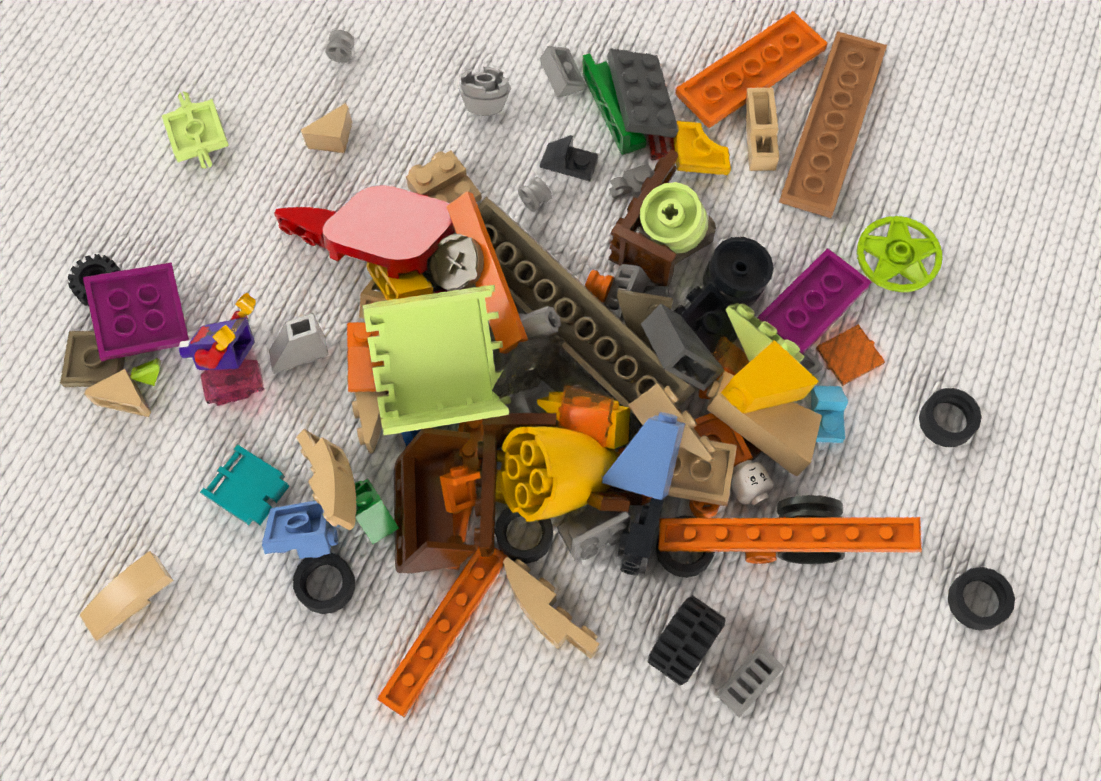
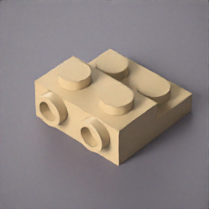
(441, 178)

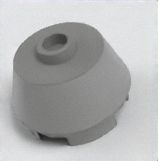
(484, 91)

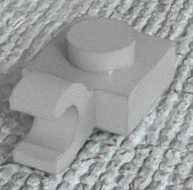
(630, 182)

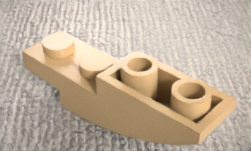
(332, 479)
(536, 602)

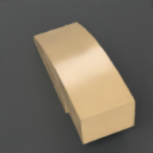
(761, 129)
(125, 595)

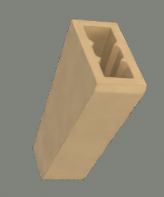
(781, 431)

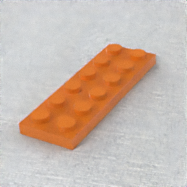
(754, 64)

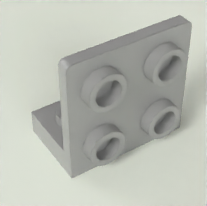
(593, 530)

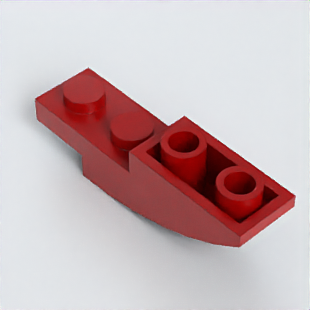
(304, 222)

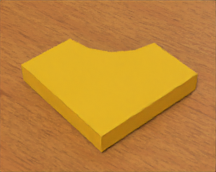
(698, 152)

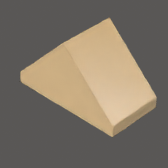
(329, 131)
(118, 393)

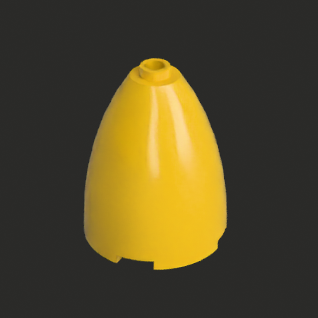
(552, 471)

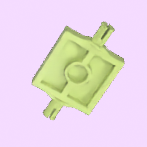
(194, 130)

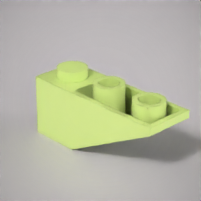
(756, 334)

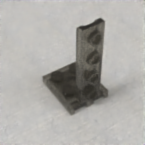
(540, 361)

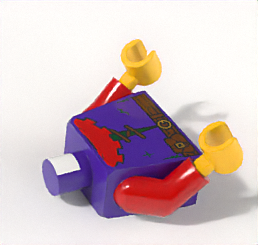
(222, 343)

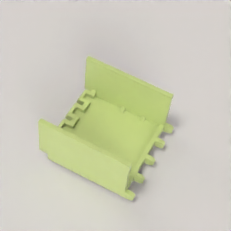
(434, 359)

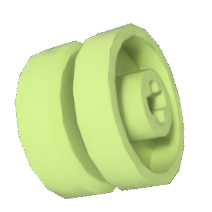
(674, 217)

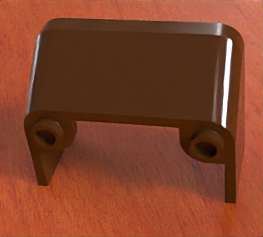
(425, 527)

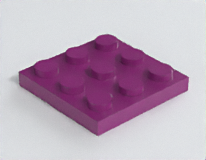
(135, 311)

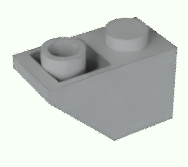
(298, 343)

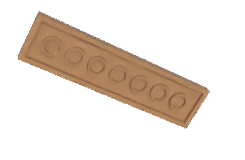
(833, 125)

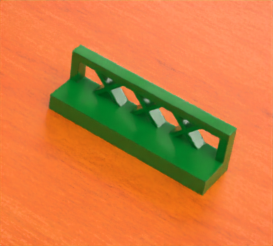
(602, 88)

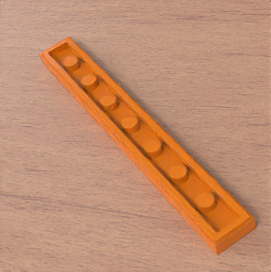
(790, 534)

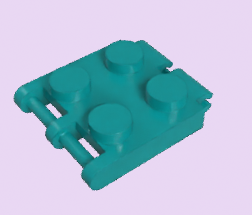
(247, 487)

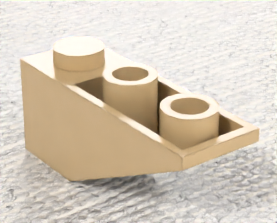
(664, 400)
(367, 410)

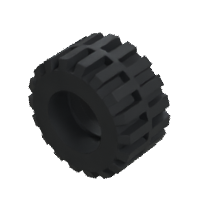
(686, 640)

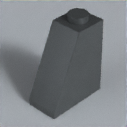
(680, 348)

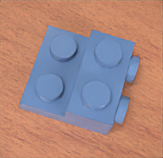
(299, 528)

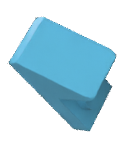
(830, 403)

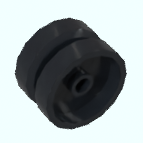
(739, 270)

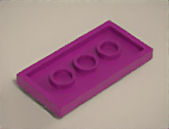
(815, 300)

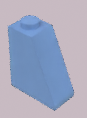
(649, 458)

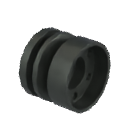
(810, 507)

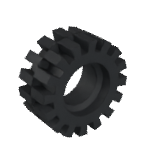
(89, 268)

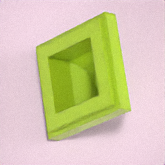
(146, 372)

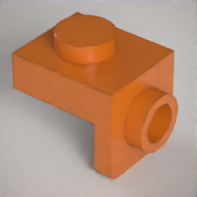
(459, 488)

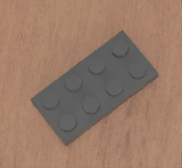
(642, 93)

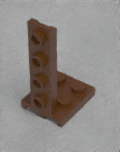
(634, 247)
(494, 435)

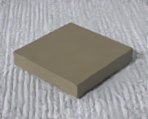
(82, 361)

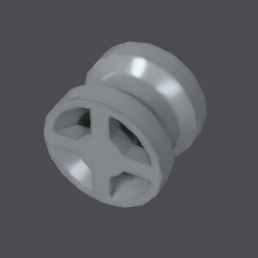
(340, 46)
(534, 194)

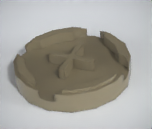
(457, 262)

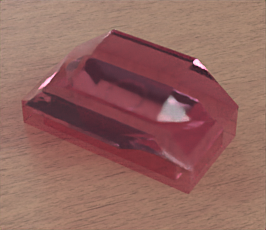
(232, 384)

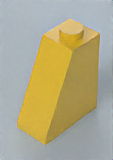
(769, 381)

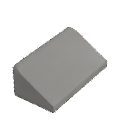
(562, 71)

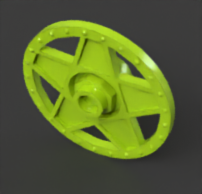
(899, 254)

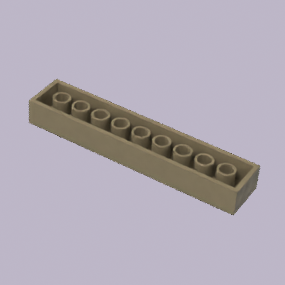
(587, 326)

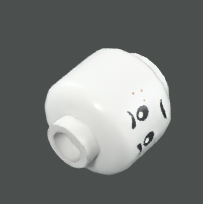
(751, 483)

